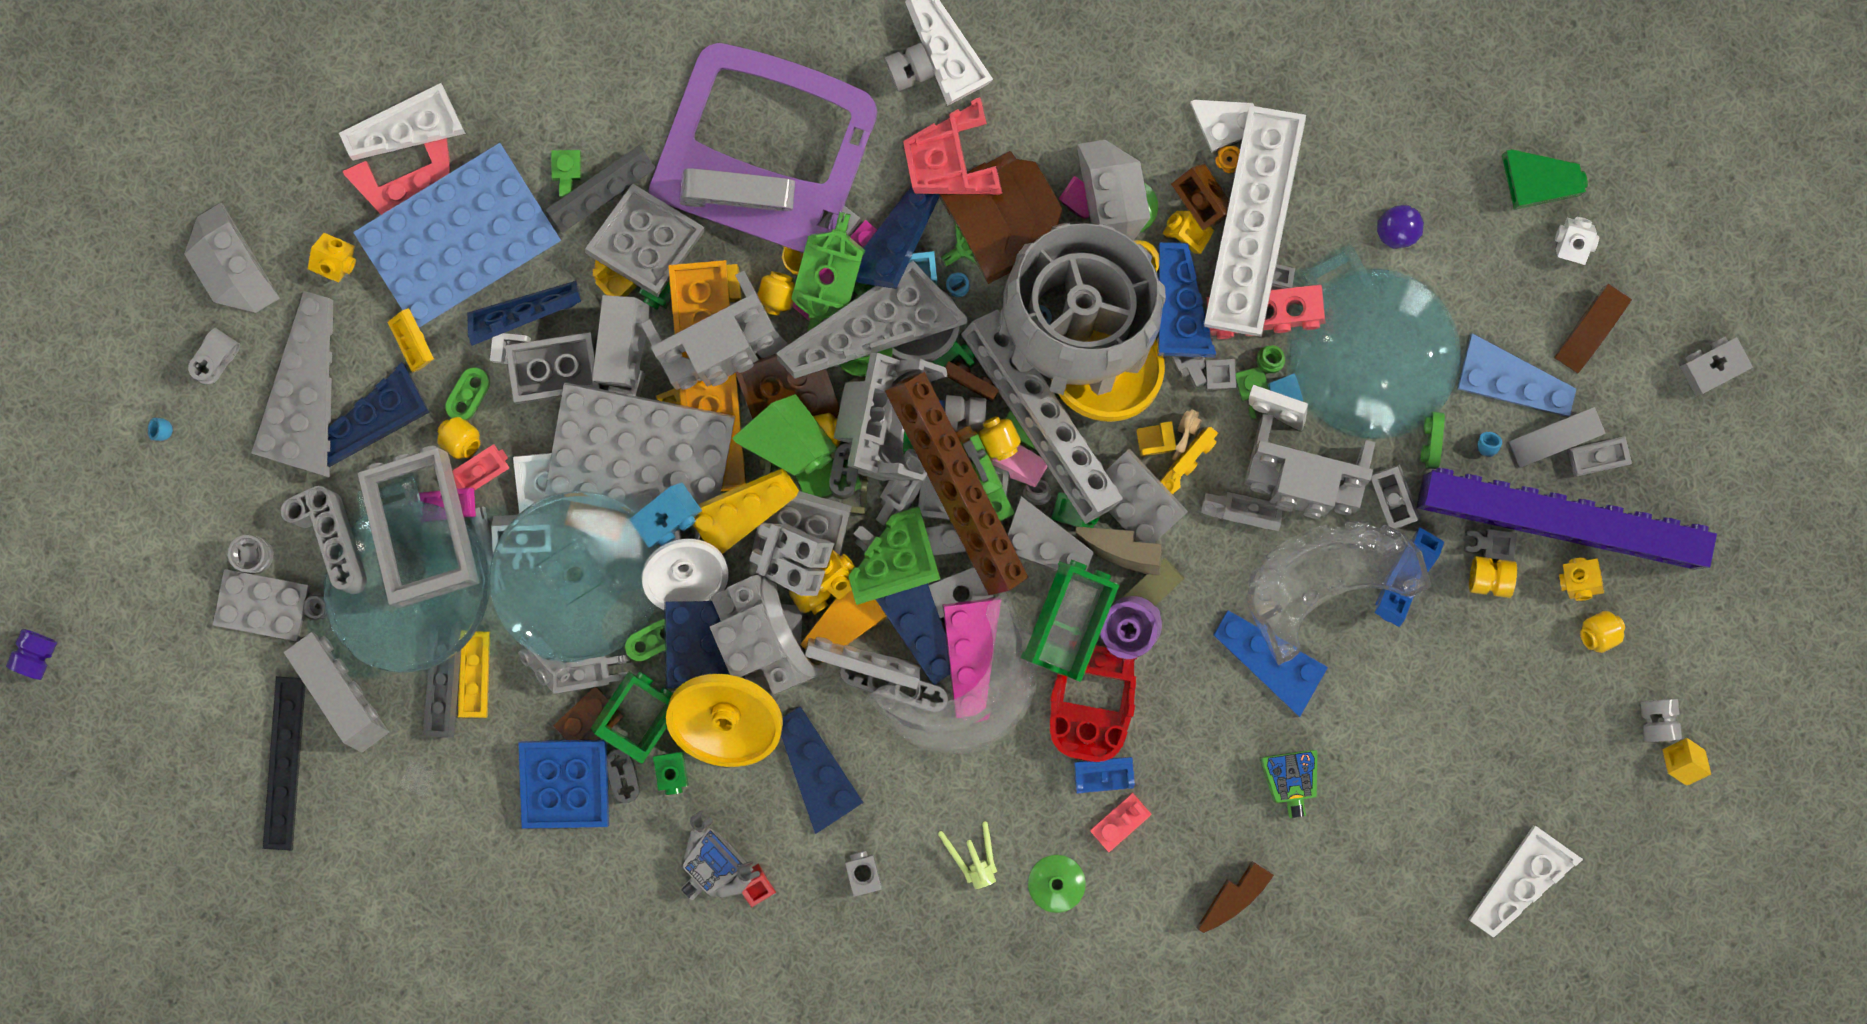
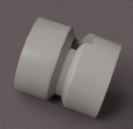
(919, 64)
(966, 412)
(250, 554)
(1662, 730)

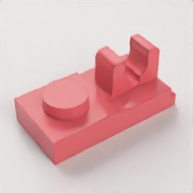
(481, 468)
(1120, 822)

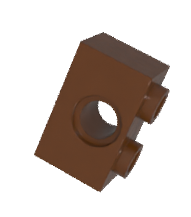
(1202, 196)

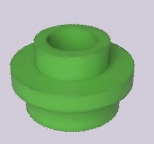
(1273, 352)

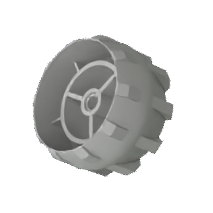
(1088, 264)

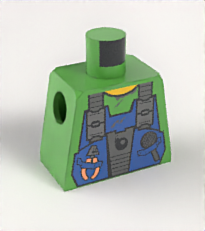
(1292, 779)

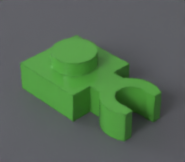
(1245, 382)

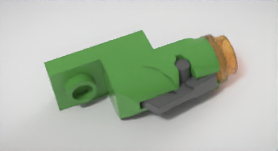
(985, 471)

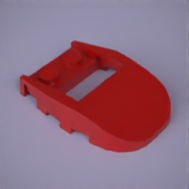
(1090, 731)

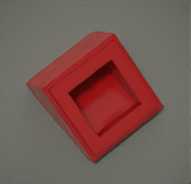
(758, 888)

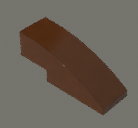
(1593, 328)
(1235, 898)

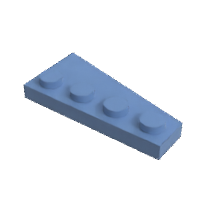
(1505, 377)

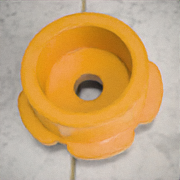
(1221, 159)

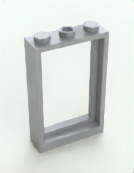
(433, 586)

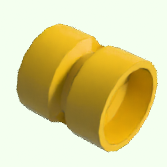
(1493, 577)

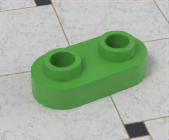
(466, 393)
(1432, 451)
(651, 637)

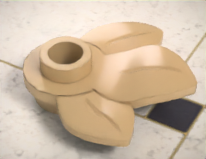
(1188, 425)

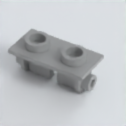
(546, 671)

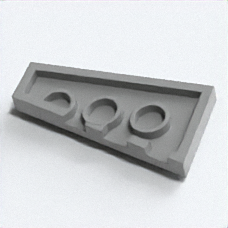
(869, 663)

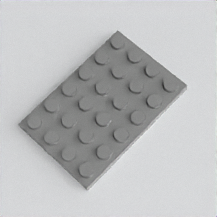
(636, 447)

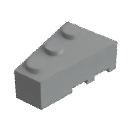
(620, 341)
(1042, 540)

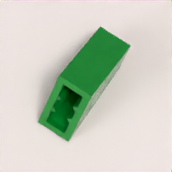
(1541, 179)

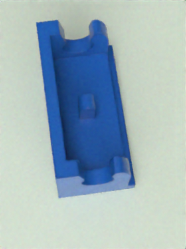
(1104, 775)

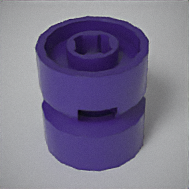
(31, 654)

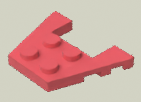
(938, 160)
(399, 190)

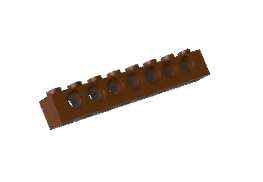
(956, 484)

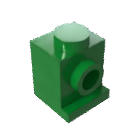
(671, 761)

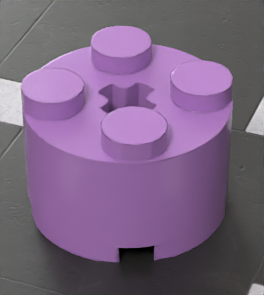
(1145, 620)

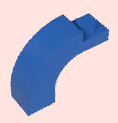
(1392, 605)

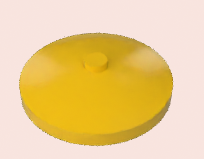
(1129, 393)
(724, 720)

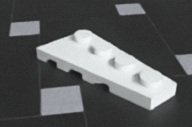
(950, 54)
(410, 123)
(1524, 879)

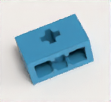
(652, 522)

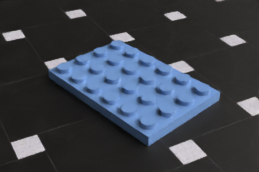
(457, 235)

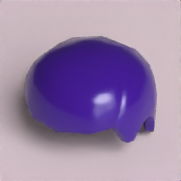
(1400, 226)

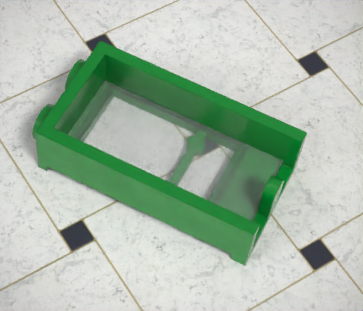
(1071, 620)

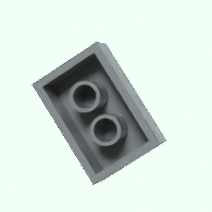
(543, 366)

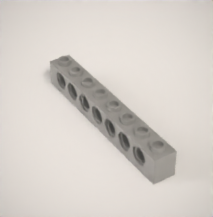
(1043, 420)

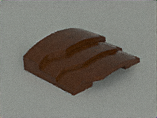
(1003, 223)

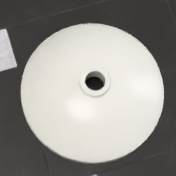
(696, 581)

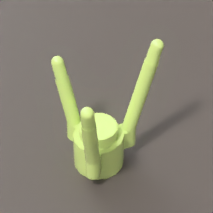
(981, 872)

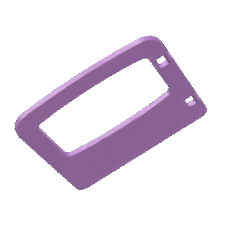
(810, 198)

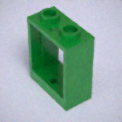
(636, 751)

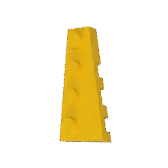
(741, 510)

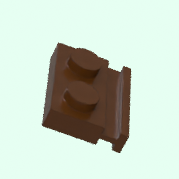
(980, 386)
(580, 718)

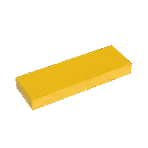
(474, 677)

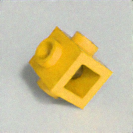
(331, 257)
(836, 575)
(1590, 579)

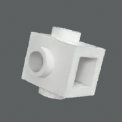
(1576, 240)

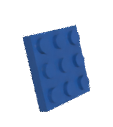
(563, 783)

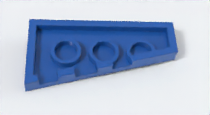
(1183, 314)
(1290, 681)

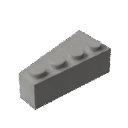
(335, 692)

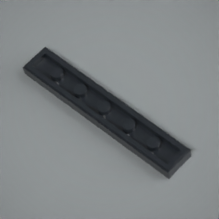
(284, 763)

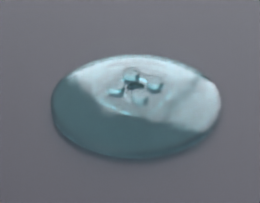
(564, 616)

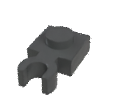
(1496, 544)

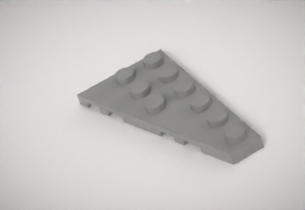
(874, 323)
(300, 400)

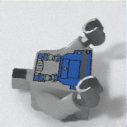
(713, 863)

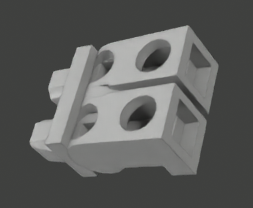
(792, 558)

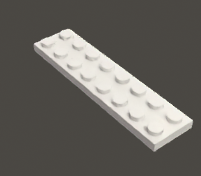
(1255, 221)

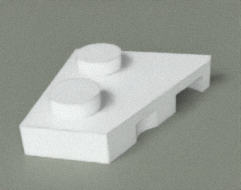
(1221, 121)
(1280, 406)

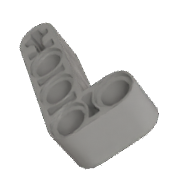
(736, 189)
(346, 571)

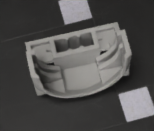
(717, 343)
(871, 423)
(1306, 479)
(758, 638)

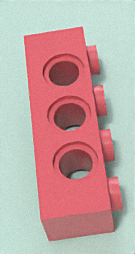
(1311, 317)

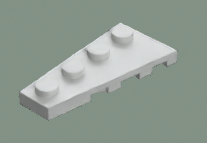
(531, 478)

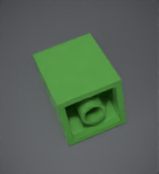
(788, 437)

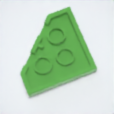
(895, 559)

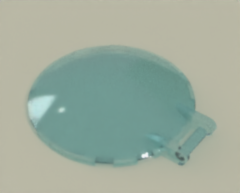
(1381, 354)
(423, 547)

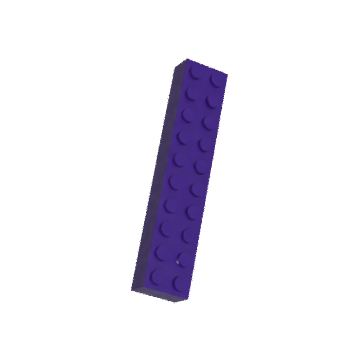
(1566, 520)

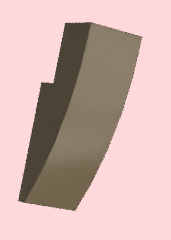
(1121, 549)

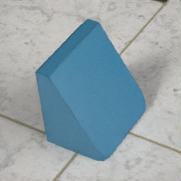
(1287, 386)

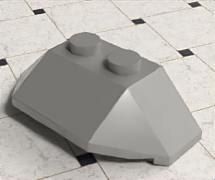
(1113, 187)
(227, 263)

